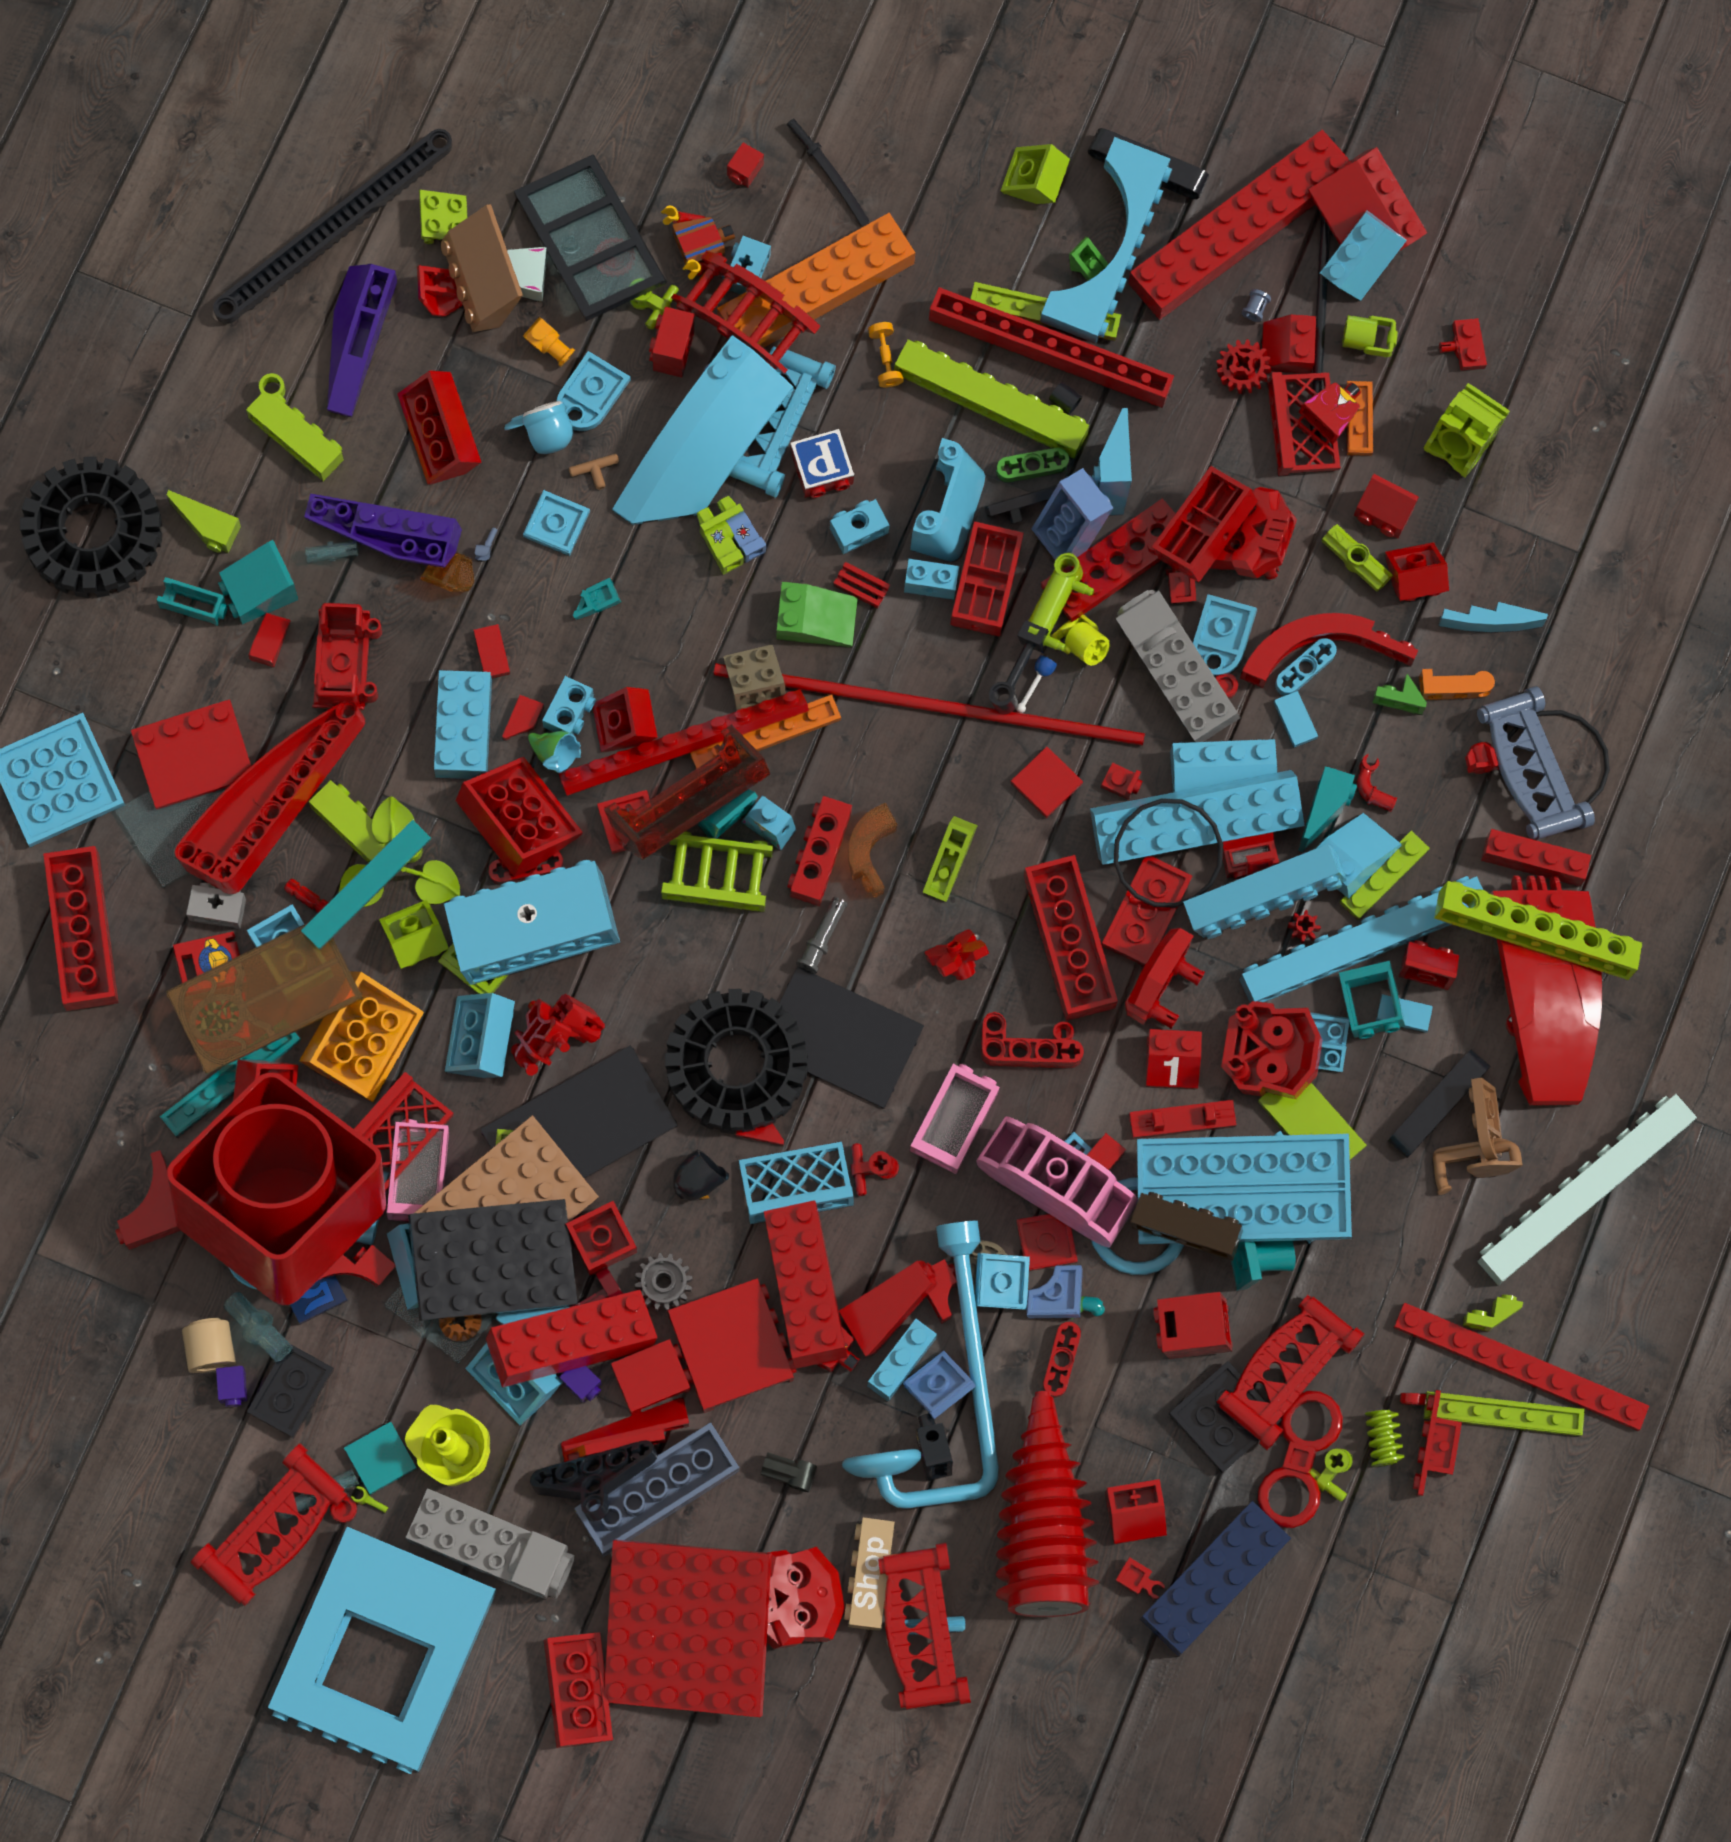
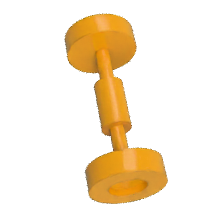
(880, 331)

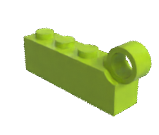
(292, 431)
(349, 820)

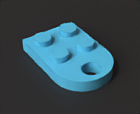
(592, 391)
(1224, 632)

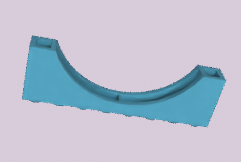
(1086, 306)

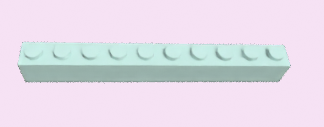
(1587, 1189)

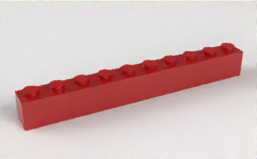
(1050, 347)

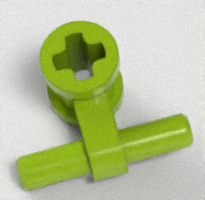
(655, 303)
(1324, 1479)

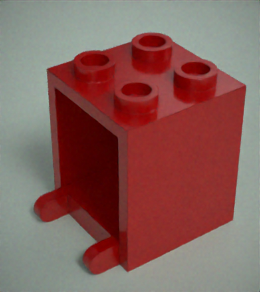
(1200, 1325)

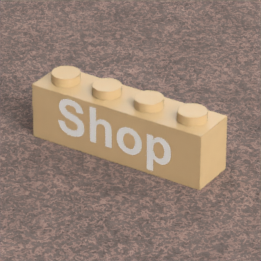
(868, 1585)

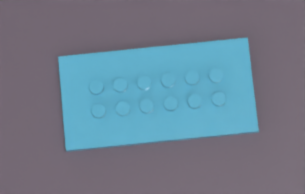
(1268, 1183)

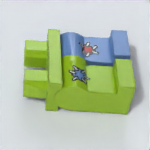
(725, 530)

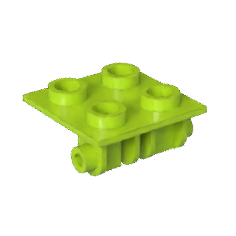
(440, 213)

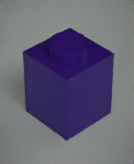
(582, 1383)
(231, 1385)

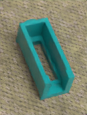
(176, 587)

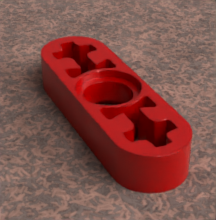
(508, 876)
(1063, 1380)

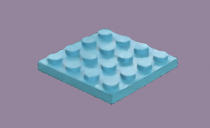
(57, 780)

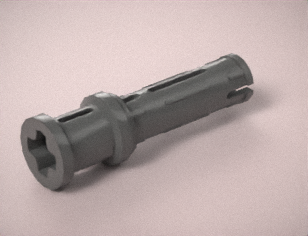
(817, 945)

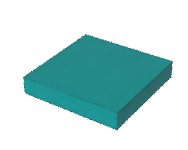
(380, 1458)

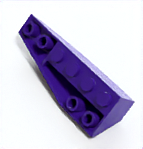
(355, 332)
(389, 530)

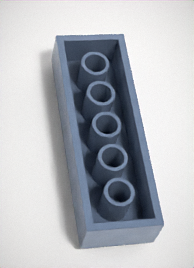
(662, 1488)

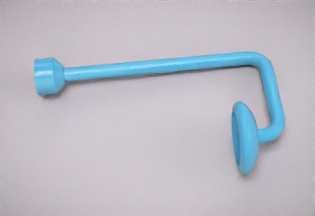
(958, 1242)

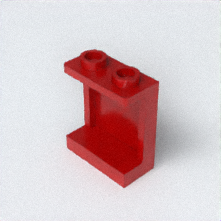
(651, 1376)

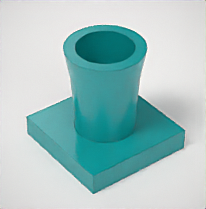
(1254, 1258)

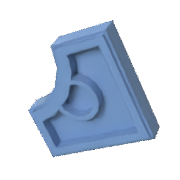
(1059, 1296)

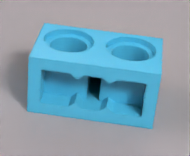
(563, 706)

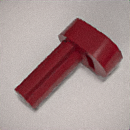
(610, 1287)

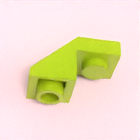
(1502, 1309)

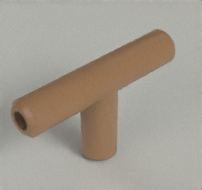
(594, 467)

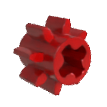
(1310, 924)

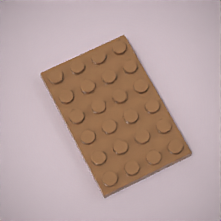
(515, 1171)

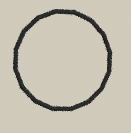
(1593, 730)
(1132, 816)

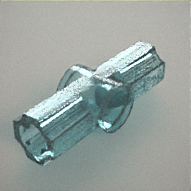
(257, 1326)

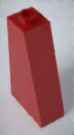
(884, 1309)

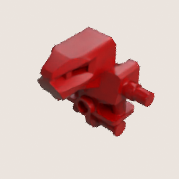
(551, 1027)

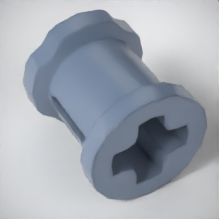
(1256, 305)

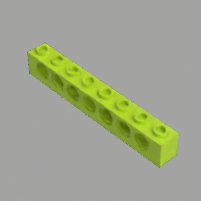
(1525, 933)

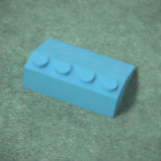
(1114, 465)
(1220, 762)

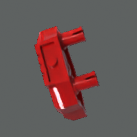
(1256, 553)
(1163, 964)
(1293, 1052)
(814, 1595)

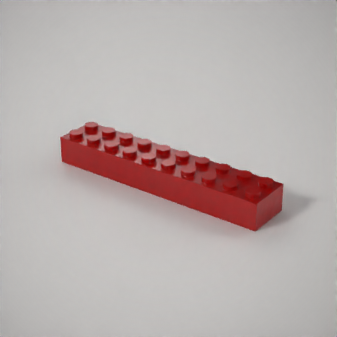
(1235, 227)

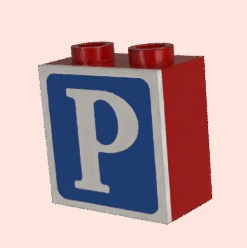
(822, 464)

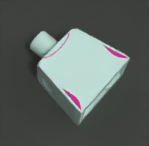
(530, 270)

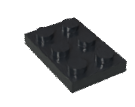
(290, 1391)

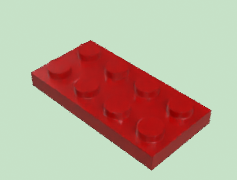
(1138, 925)

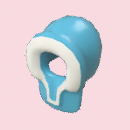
(546, 427)

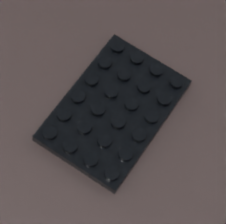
(492, 1259)

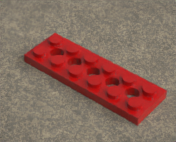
(1117, 544)

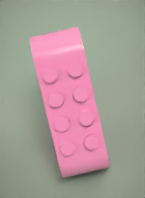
(1058, 1180)

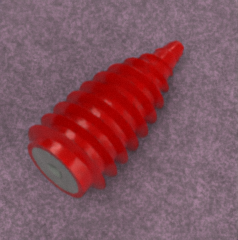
(1046, 1524)

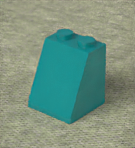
(258, 584)

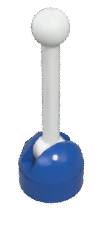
(1043, 667)

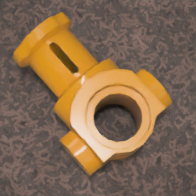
(547, 340)

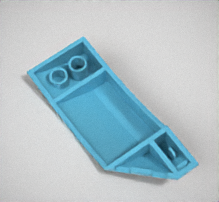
(704, 437)

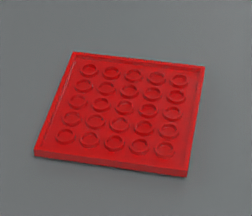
(687, 1627)

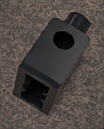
(934, 1448)

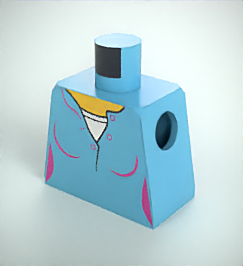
(769, 822)

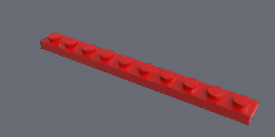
(682, 742)
(1521, 1366)

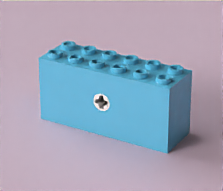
(531, 922)

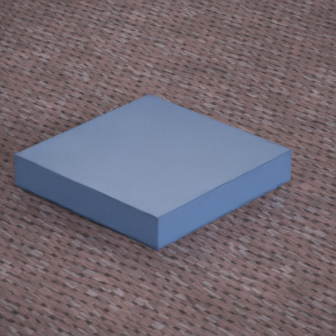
(939, 1384)

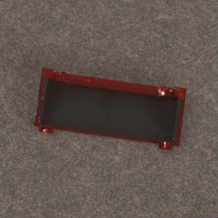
(691, 798)

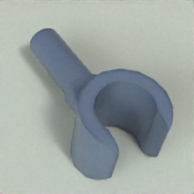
(483, 551)

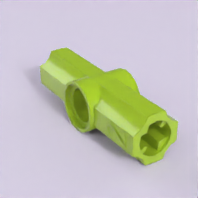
(1369, 569)

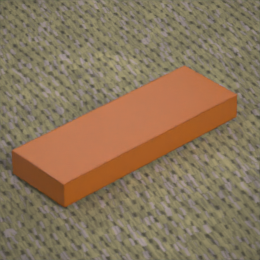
(1361, 426)

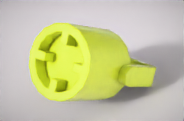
(1083, 640)

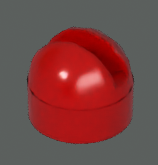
(1063, 1025)

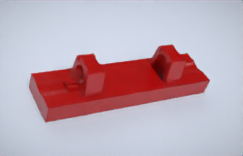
(1182, 1119)

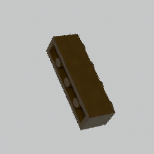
(1187, 1226)

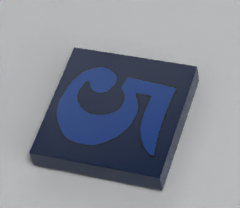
(319, 1299)

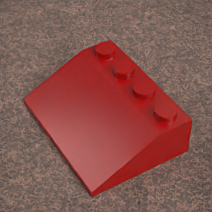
(1363, 186)
(191, 753)
(517, 815)

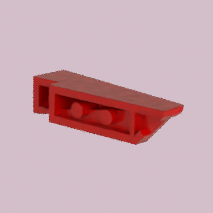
(642, 1426)

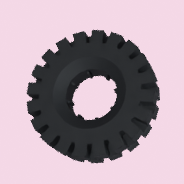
(101, 567)
(771, 1090)

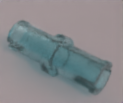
(331, 551)

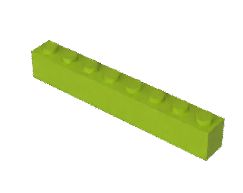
(991, 398)

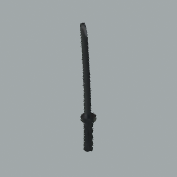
(814, 150)

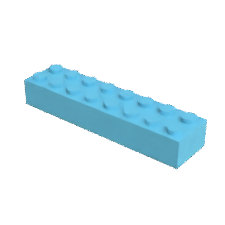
(1237, 808)

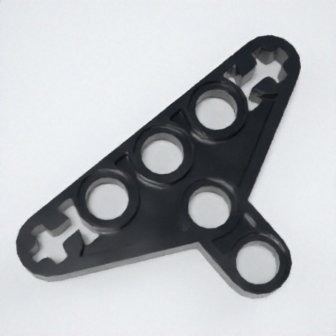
(607, 1475)

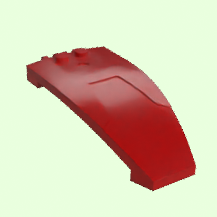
(1552, 1001)

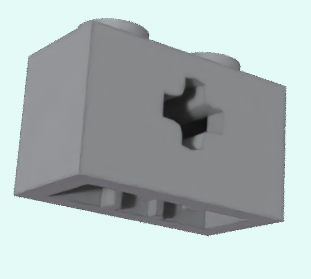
(226, 915)

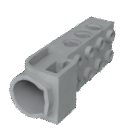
(1176, 665)
(491, 1545)

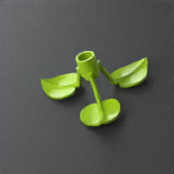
(438, 880)

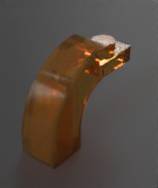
(867, 832)

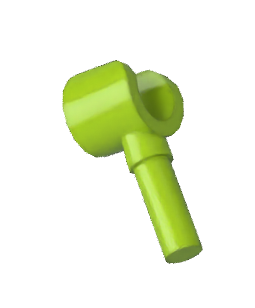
(366, 1499)

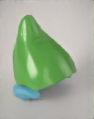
(555, 749)

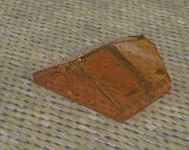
(455, 577)

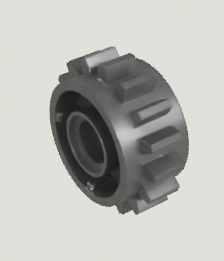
(663, 1296)

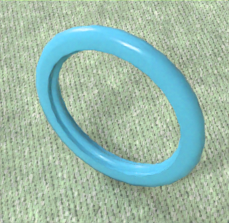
(1138, 1268)

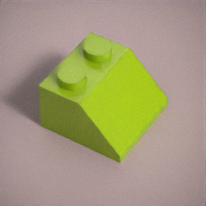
(1035, 173)
(414, 934)

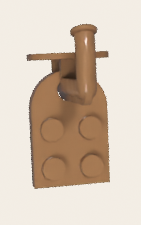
(1488, 1147)

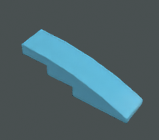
(1502, 619)

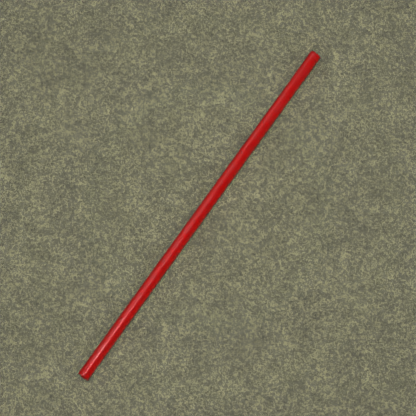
(955, 708)

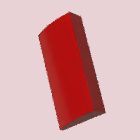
(577, 1690)

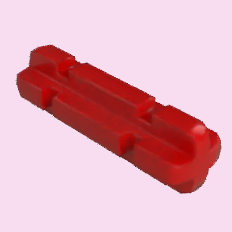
(305, 895)

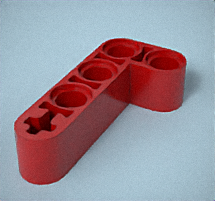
(1031, 1046)

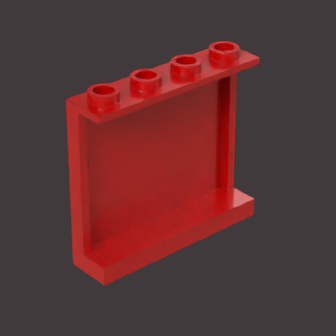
(731, 1344)

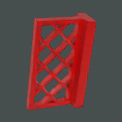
(1282, 425)
(390, 1104)

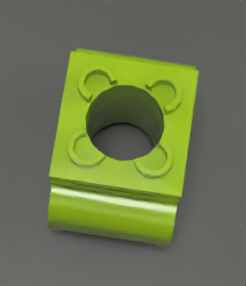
(1466, 429)

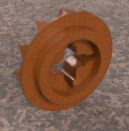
(456, 1332)

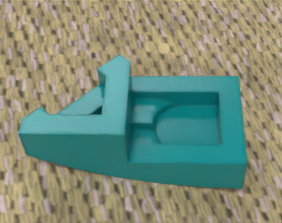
(597, 598)

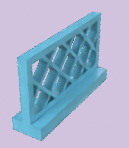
(825, 1199)

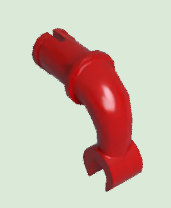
(1370, 792)

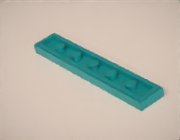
(366, 884)
(219, 1088)

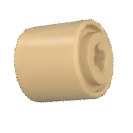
(208, 1345)

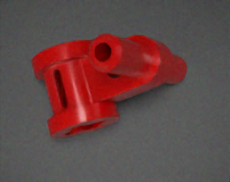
(861, 1169)

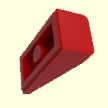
(269, 640)

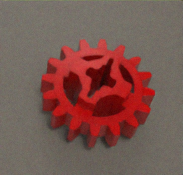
(1237, 375)

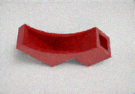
(370, 1266)

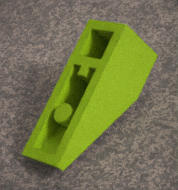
(211, 525)
(950, 858)

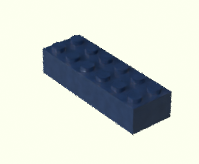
(1215, 1578)

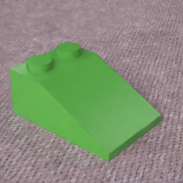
(815, 615)

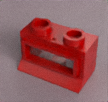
(1236, 851)

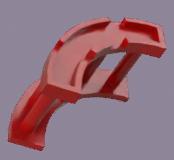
(756, 288)

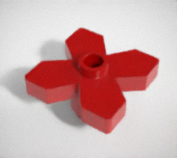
(958, 955)

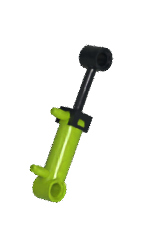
(1036, 631)

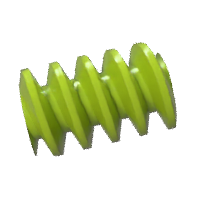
(1384, 1437)

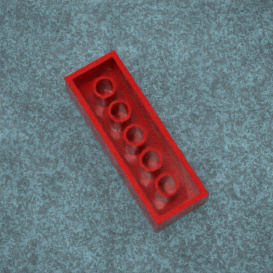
(80, 928)
(1070, 938)
(805, 1284)
(571, 1338)

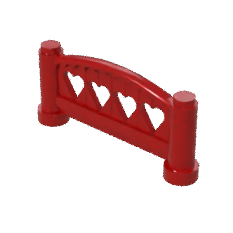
(1261, 1417)
(225, 1564)
(924, 1569)

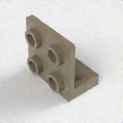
(754, 676)

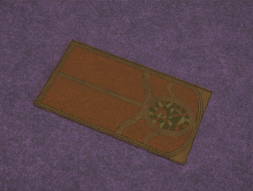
(262, 997)

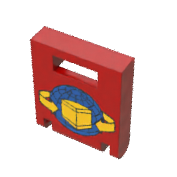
(206, 953)

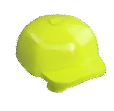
(449, 1444)

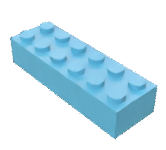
(1265, 891)

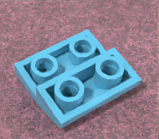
(1334, 1036)

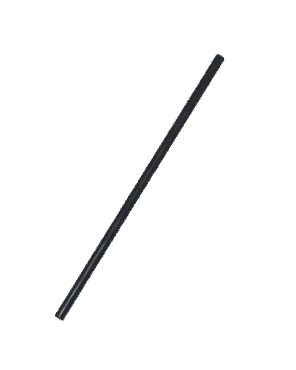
(1321, 307)

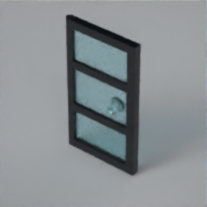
(590, 237)

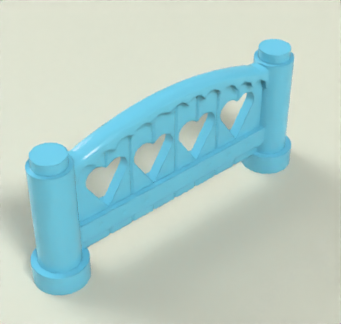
(762, 469)

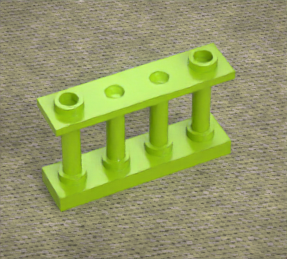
(726, 896)

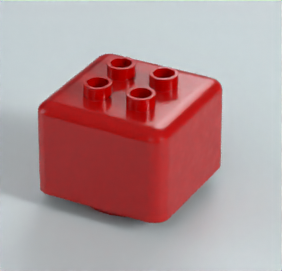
(277, 1188)

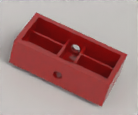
(1204, 524)
(986, 579)

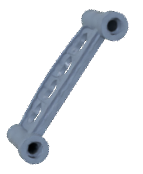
(1521, 713)

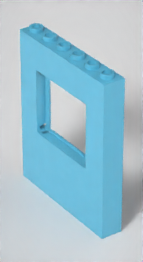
(401, 1597)

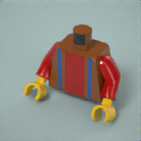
(694, 236)

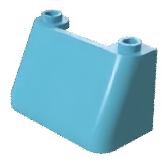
(946, 532)

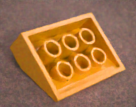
(363, 1039)

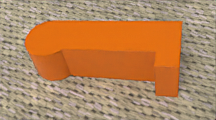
(1455, 686)

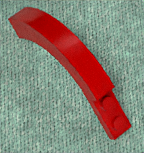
(1316, 627)

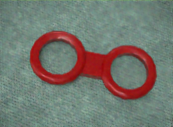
(1300, 1460)

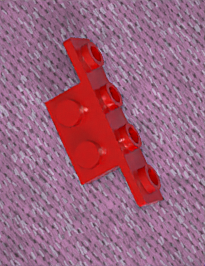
(1440, 1444)

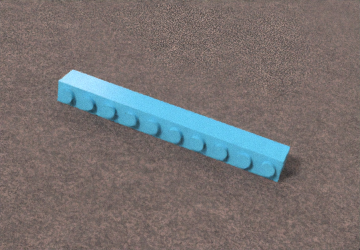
(1346, 948)

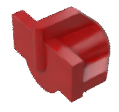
(1481, 758)

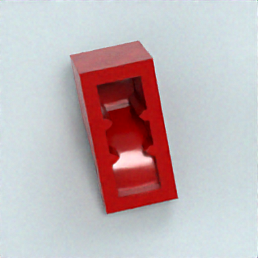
(939, 1294)

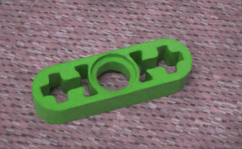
(1052, 467)

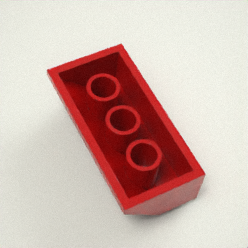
(439, 427)

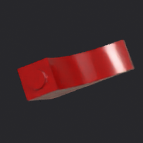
(155, 1215)

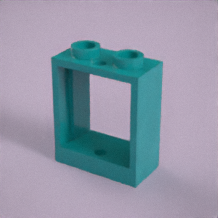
(1364, 976)

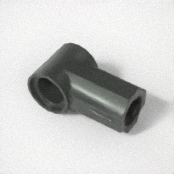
(796, 1473)

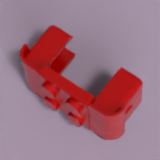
(344, 655)

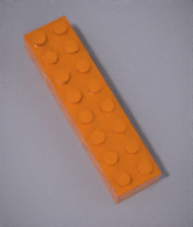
(830, 277)

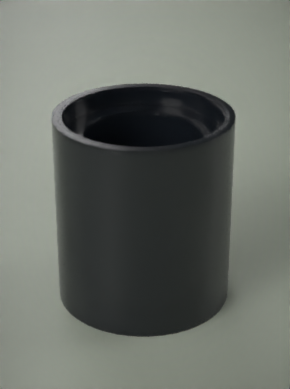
(1065, 398)

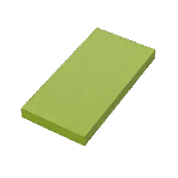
(1309, 1116)

